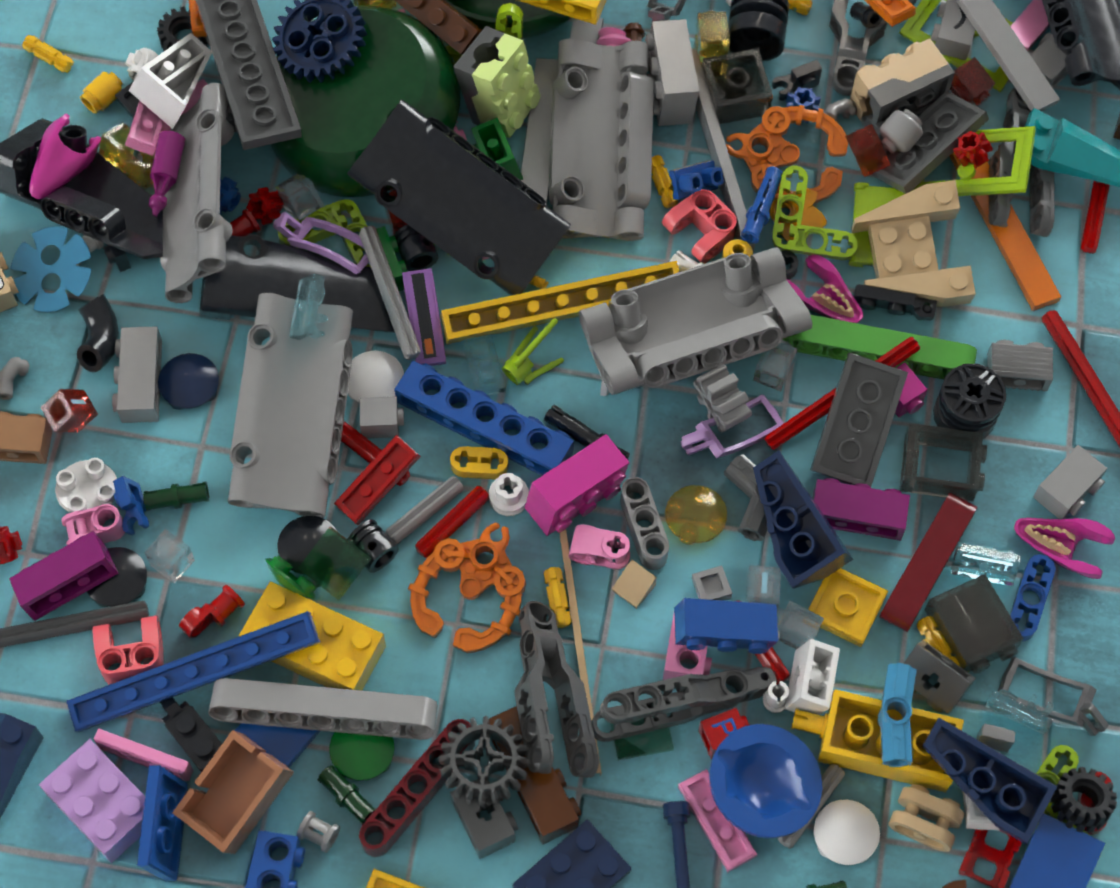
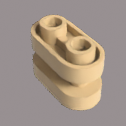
(943, 811)

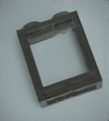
(944, 438)

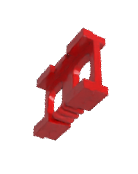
(1001, 859)

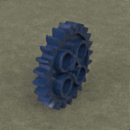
(319, 37)

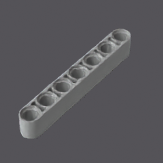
(323, 709)

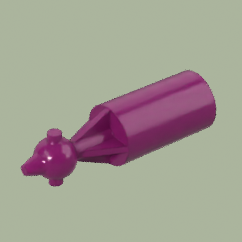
(165, 167)

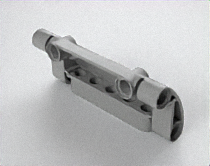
(693, 321)

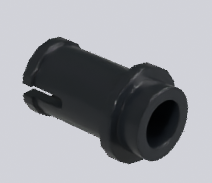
(865, 14)

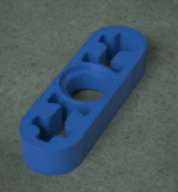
(1041, 589)

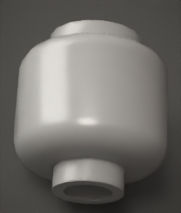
(901, 131)

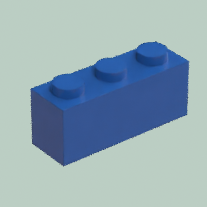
(726, 625)

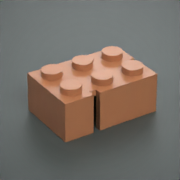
(240, 791)

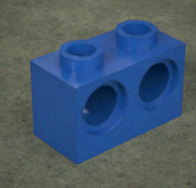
(266, 869)

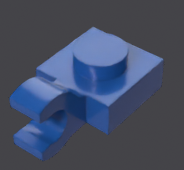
(130, 498)

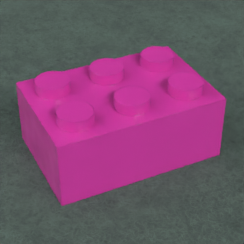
(577, 485)

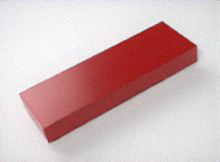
(377, 480)

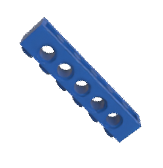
(491, 434)

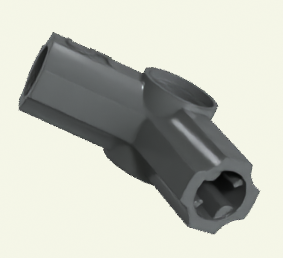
(754, 520)

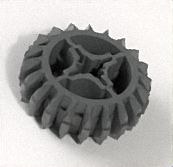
(471, 761)

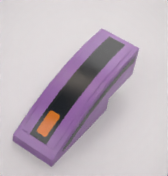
(424, 315)

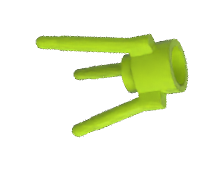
(519, 366)

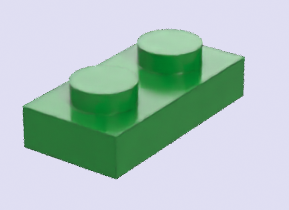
(390, 248)

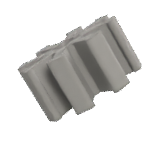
(722, 397)

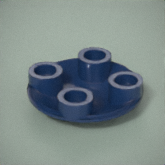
(188, 381)

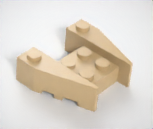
(905, 245)

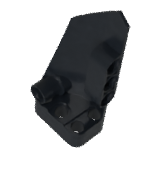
(94, 203)

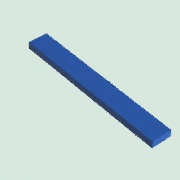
(193, 671)

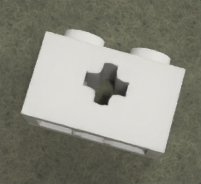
(812, 677)

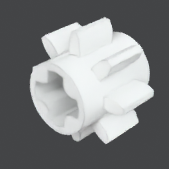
(138, 60)

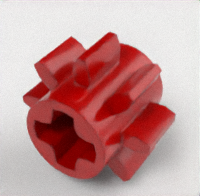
(973, 149)
(265, 205)
(9, 545)

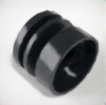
(758, 26)
(970, 399)

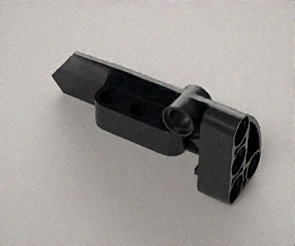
(278, 272)

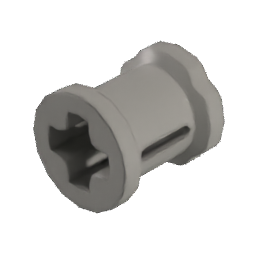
(306, 831)

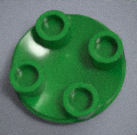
(281, 571)
(361, 755)

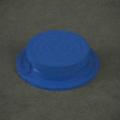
(765, 781)

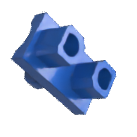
(695, 178)

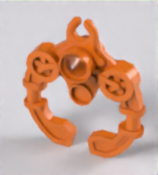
(781, 153)
(475, 579)

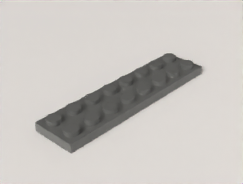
(249, 72)

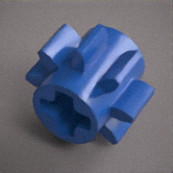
(803, 97)
(228, 195)

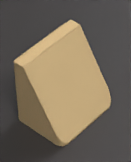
(634, 584)

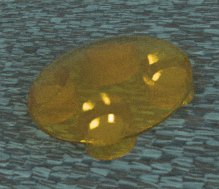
(696, 514)

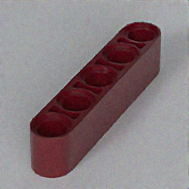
(928, 562)
(402, 797)

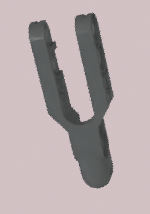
(851, 50)
(1041, 181)
(545, 661)
(694, 698)

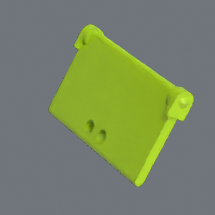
(865, 200)

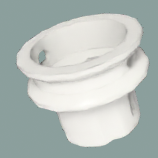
(506, 503)

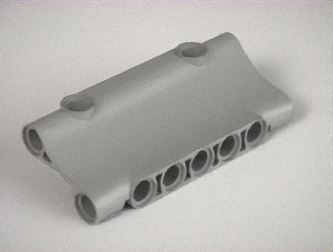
(601, 139)
(192, 220)
(290, 410)

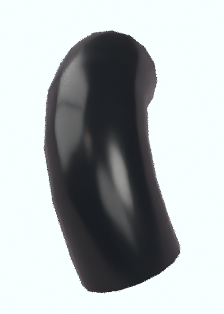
(101, 334)

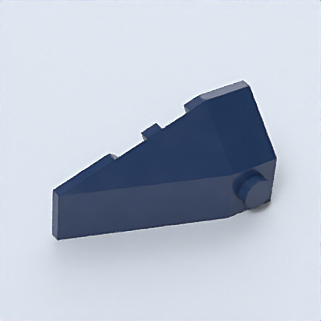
(800, 533)
(17, 748)
(997, 785)

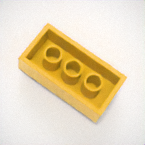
(346, 647)

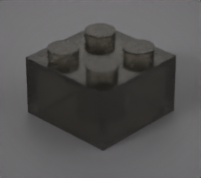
(737, 85)

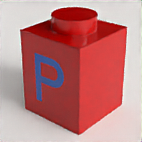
(718, 727)

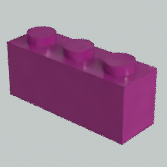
(862, 508)
(63, 575)

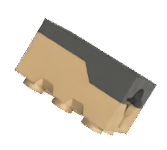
(901, 83)

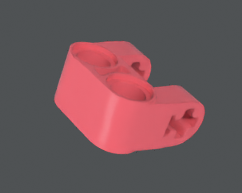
(705, 220)
(129, 654)

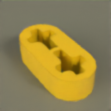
(478, 462)

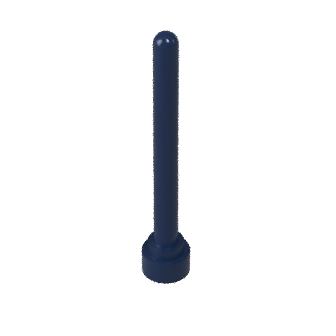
(676, 816)

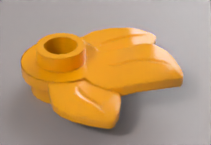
(810, 217)

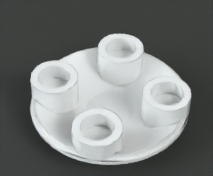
(374, 375)
(85, 485)
(846, 832)

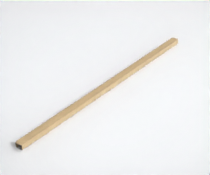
(573, 609)

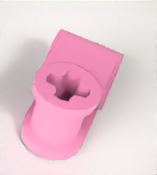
(93, 519)
(596, 546)

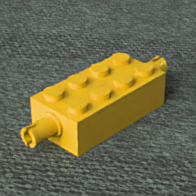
(854, 739)

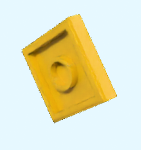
(848, 605)

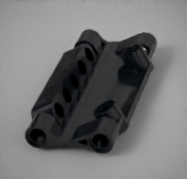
(1096, 35)
(459, 198)

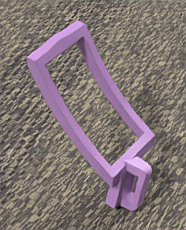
(296, 239)
(705, 433)

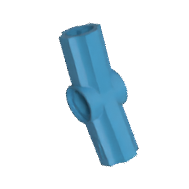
(896, 734)

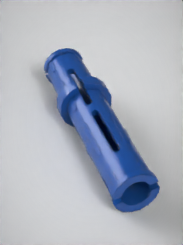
(758, 214)

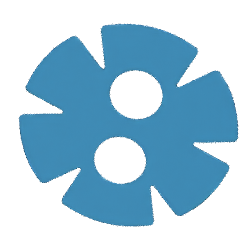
(72, 277)

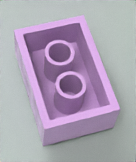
(97, 800)

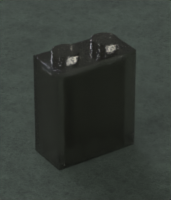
(975, 624)

